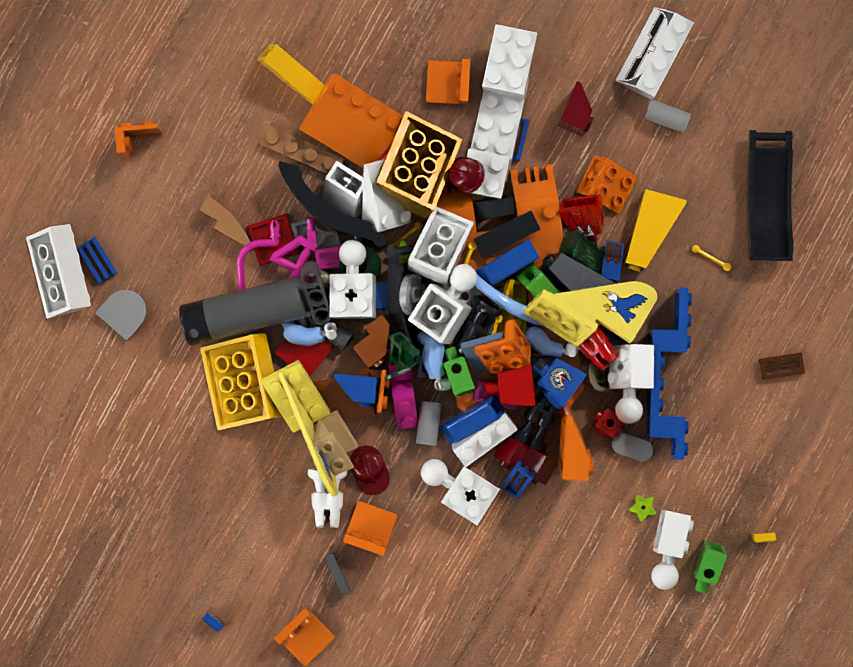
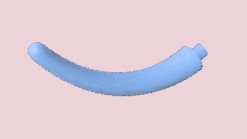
(504, 302)

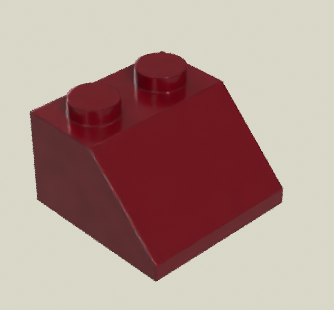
(577, 112)

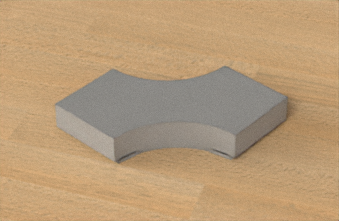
(323, 238)

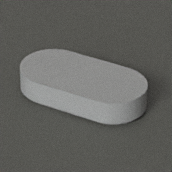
(632, 447)

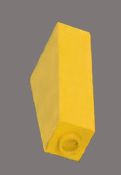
(291, 72)
(652, 224)

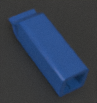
(508, 263)
(472, 419)

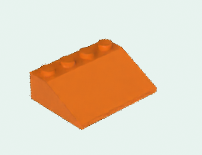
(351, 122)
(574, 457)

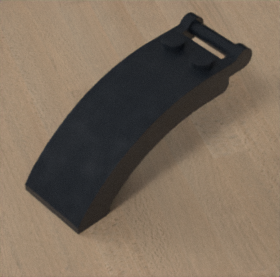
(769, 198)
(344, 224)
(400, 323)

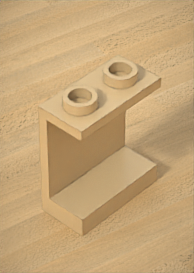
(334, 441)

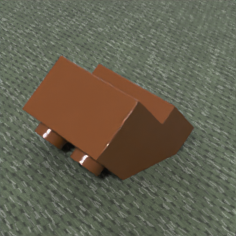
(374, 347)

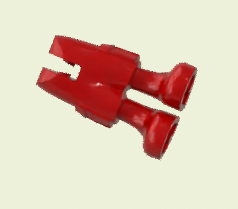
(598, 349)

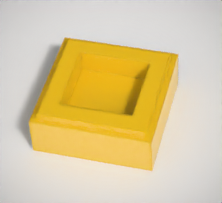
(763, 537)

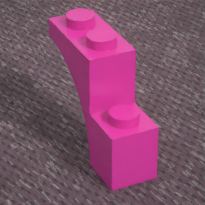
(403, 398)

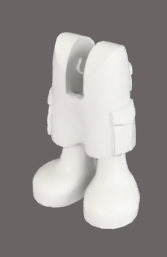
(324, 501)

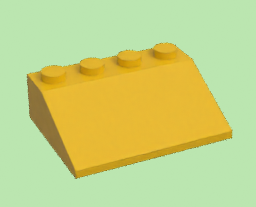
(235, 378)

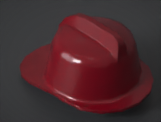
(466, 174)
(369, 470)

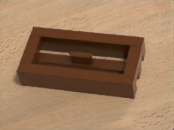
(763, 369)

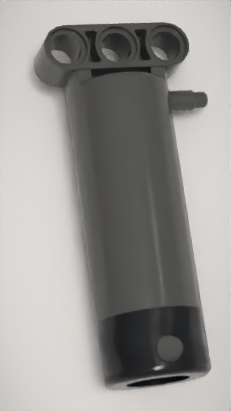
(257, 308)

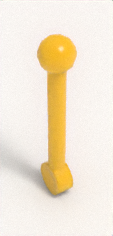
(418, 225)
(471, 246)
(726, 266)

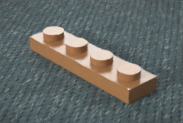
(299, 150)

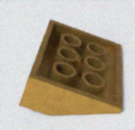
(418, 164)

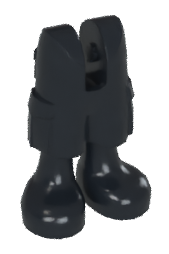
(472, 326)
(542, 414)

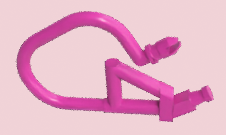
(277, 257)

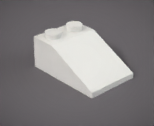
(378, 205)
(440, 245)

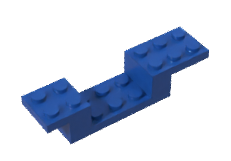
(674, 342)

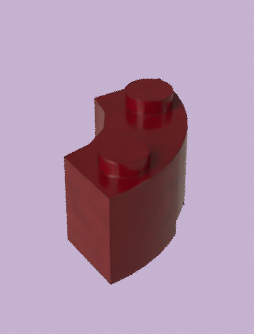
(512, 451)

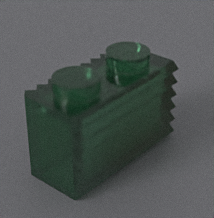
(581, 249)

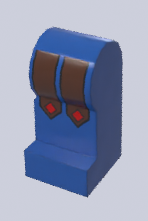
(612, 261)

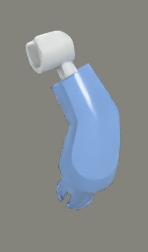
(308, 336)
(544, 346)
(432, 360)

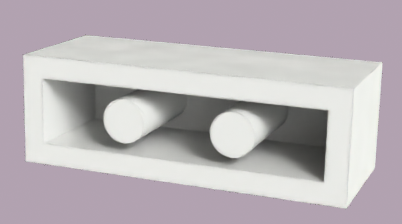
(484, 440)

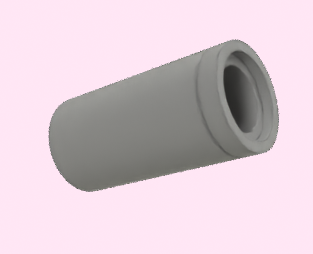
(667, 116)
(428, 423)

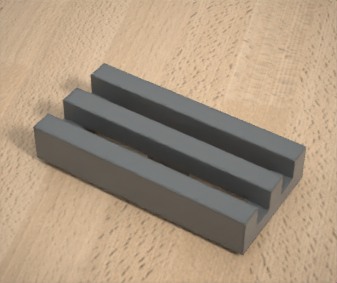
(337, 573)

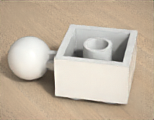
(352, 254)
(454, 311)
(631, 372)
(435, 473)
(672, 543)

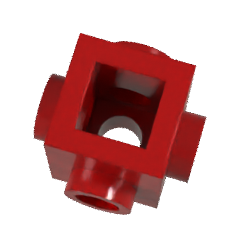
(600, 423)

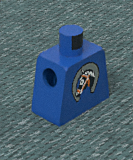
(557, 380)

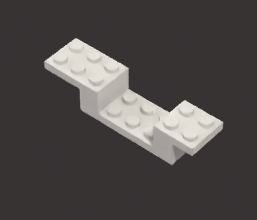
(501, 106)

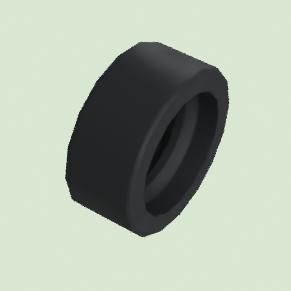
(495, 207)

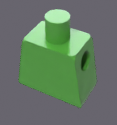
(535, 281)
(461, 382)
(711, 557)

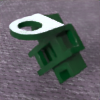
(402, 354)

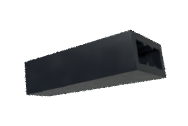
(569, 274)

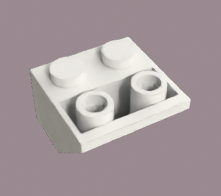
(344, 190)

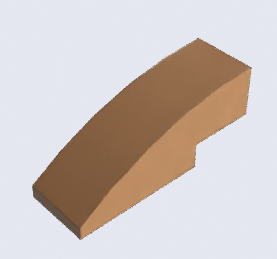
(225, 222)

